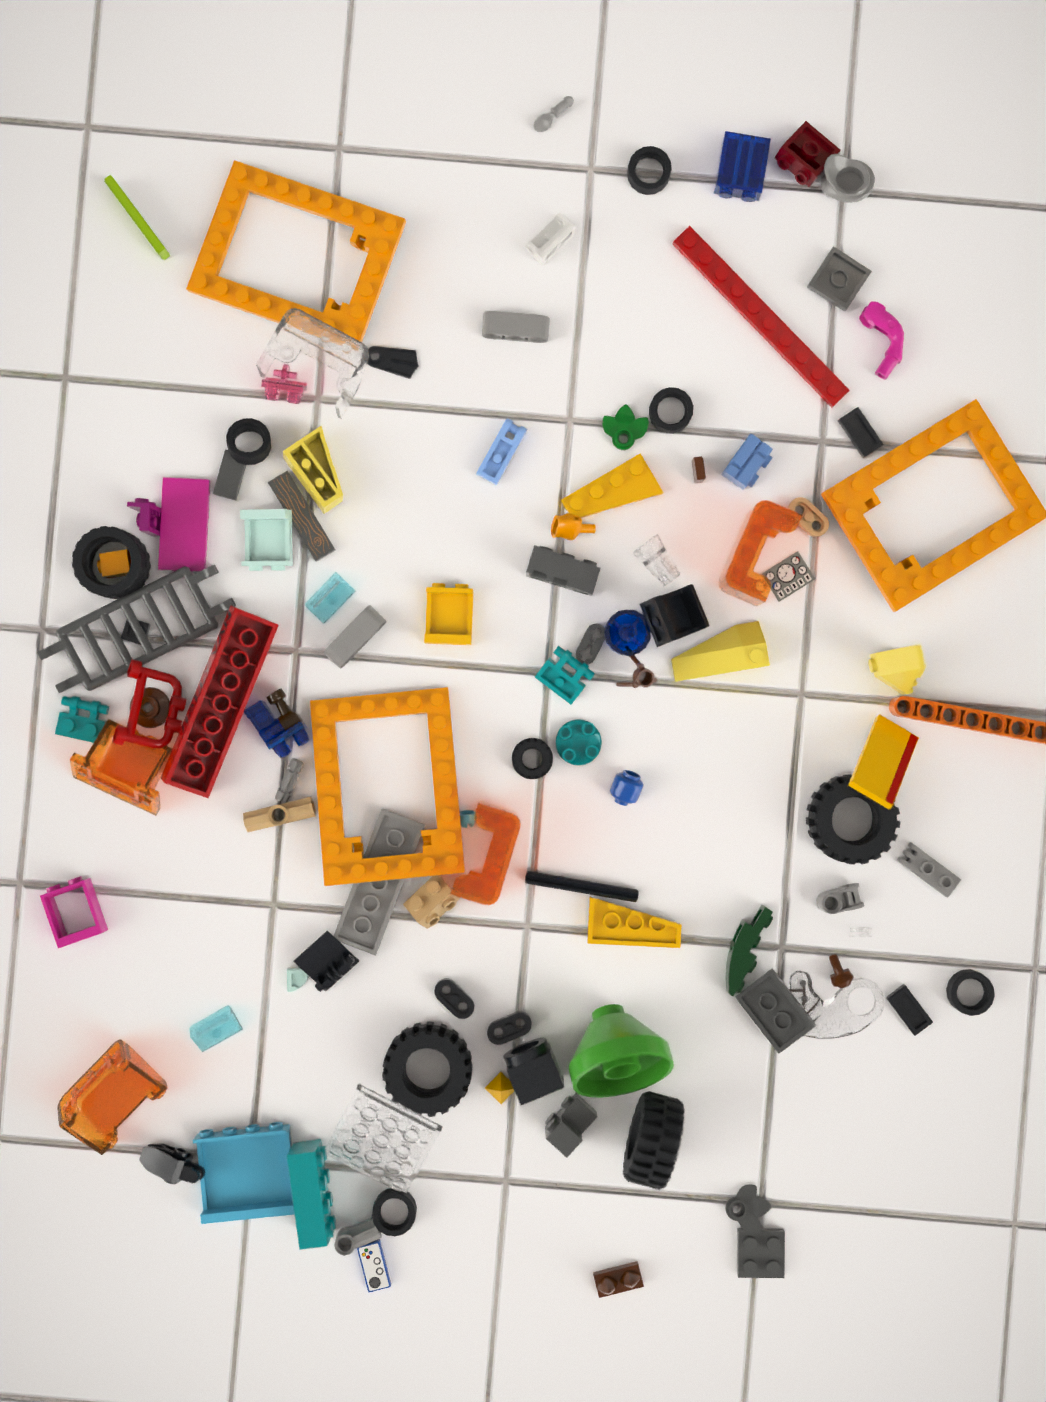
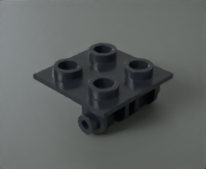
(326, 961)

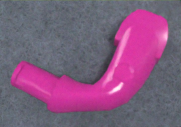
(877, 317)

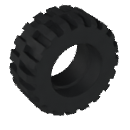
(825, 838)
(421, 1099)
(653, 1140)

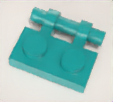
(560, 680)
(77, 726)

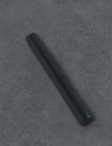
(581, 886)

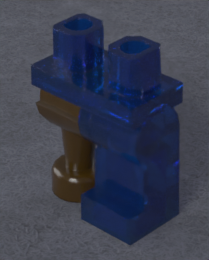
(280, 729)

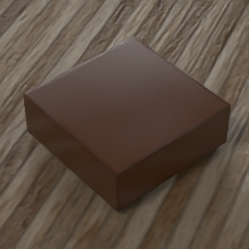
(698, 469)

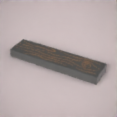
(302, 516)

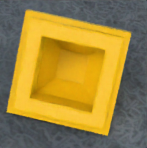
(500, 1087)

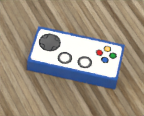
(374, 1266)

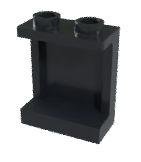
(674, 615)

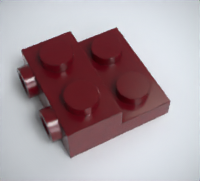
(805, 154)

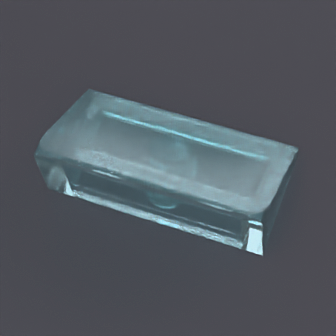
(330, 597)
(215, 1028)

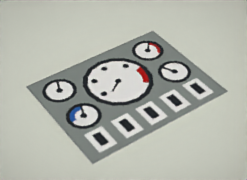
(788, 576)

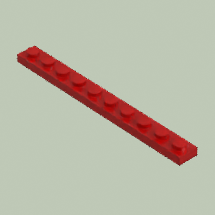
(760, 316)

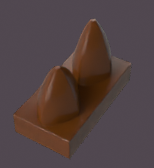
(618, 1279)

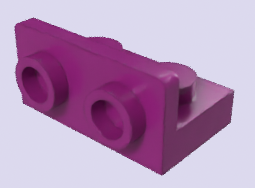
(148, 517)

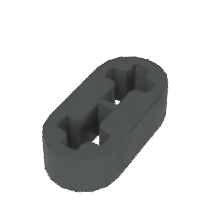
(586, 641)

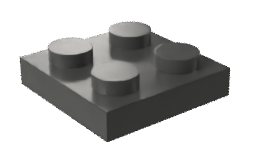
(839, 279)
(761, 1253)

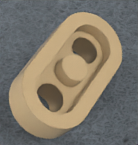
(810, 515)

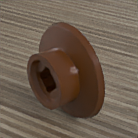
(160, 705)

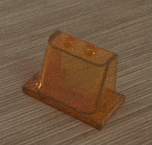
(123, 770)

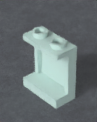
(267, 538)

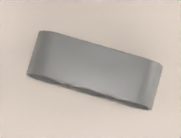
(515, 326)
(354, 636)

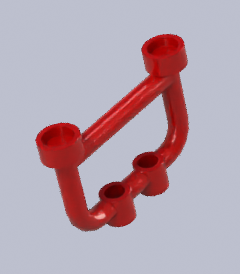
(176, 703)

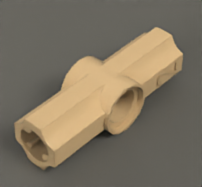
(265, 817)

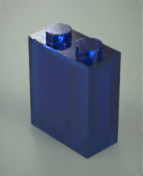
(742, 166)

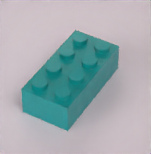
(310, 1194)

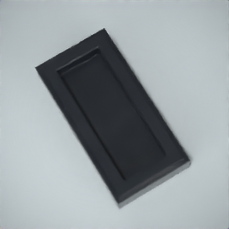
(860, 432)
(909, 1009)

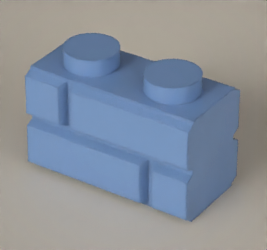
(747, 462)

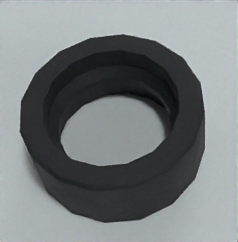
(654, 153)
(688, 413)
(248, 425)
(987, 998)
(389, 1229)

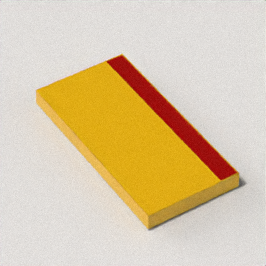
(883, 761)

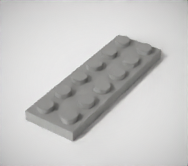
(372, 903)

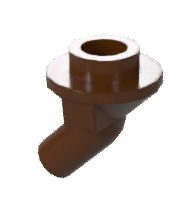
(840, 977)

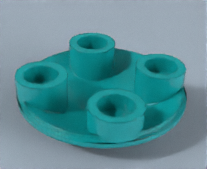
(578, 742)

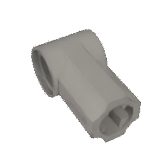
(358, 1234)

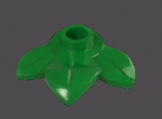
(626, 425)

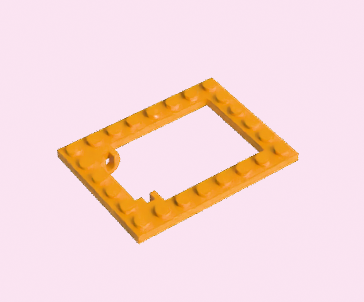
(376, 226)
(856, 496)
(442, 845)

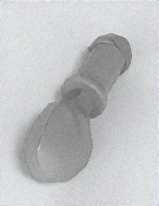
(544, 121)

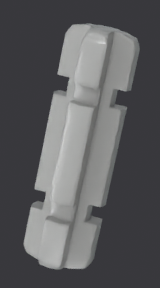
(289, 780)

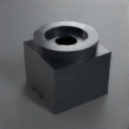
(533, 1070)

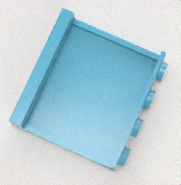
(245, 1172)

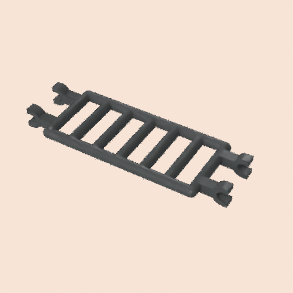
(124, 603)

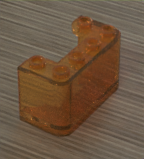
(760, 522)
(487, 886)

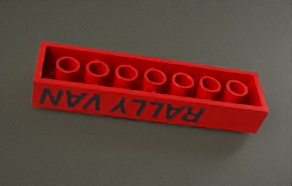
(219, 702)

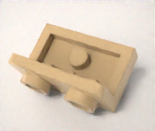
(431, 901)

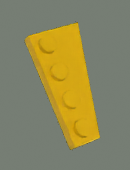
(616, 488)

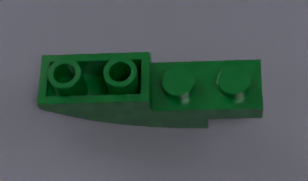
(740, 958)

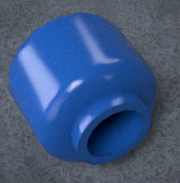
(626, 787)

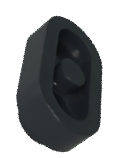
(453, 998)
(510, 1028)

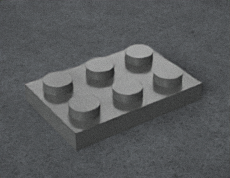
(775, 1011)

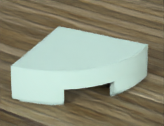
(295, 978)

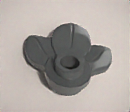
(751, 1208)

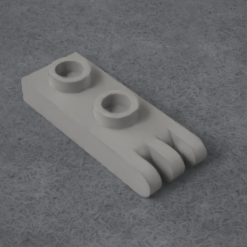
(930, 870)

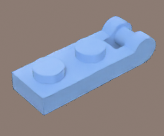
(501, 452)

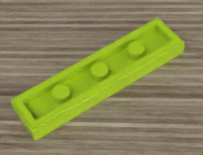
(136, 217)

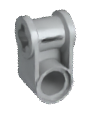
(845, 899)

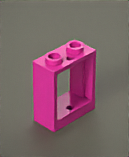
(54, 917)

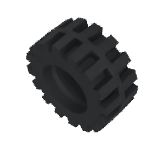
(532, 743)

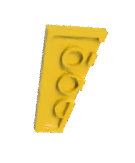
(625, 926)

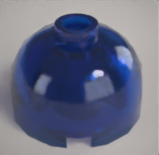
(627, 632)

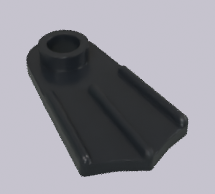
(394, 360)

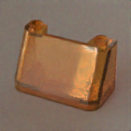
(108, 1096)

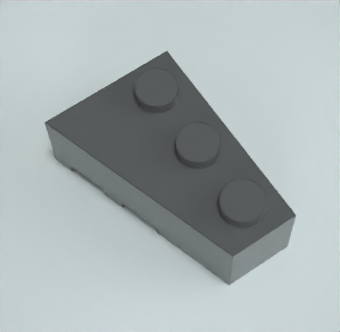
(563, 570)

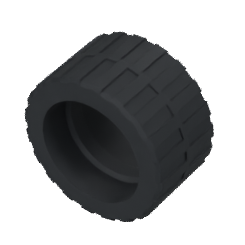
(84, 556)

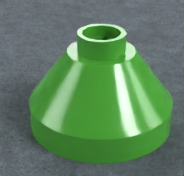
(618, 1055)

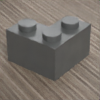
(567, 1126)

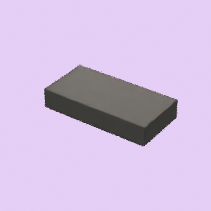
(229, 477)

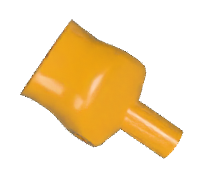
(569, 526)

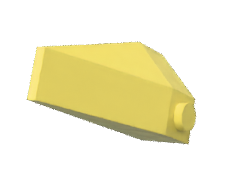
(729, 651)
(898, 667)

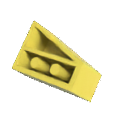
(315, 470)

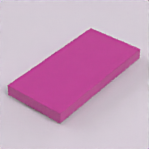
(184, 524)

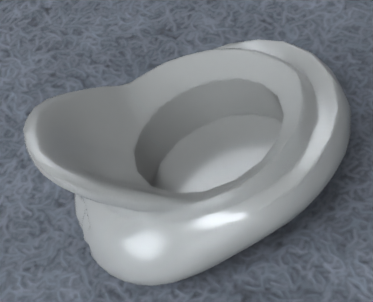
(847, 179)

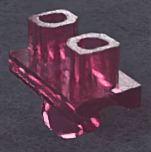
(274, 385)

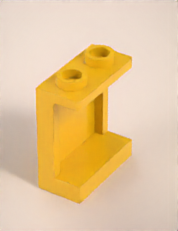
(449, 615)

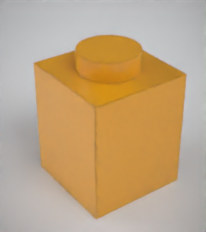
(114, 563)

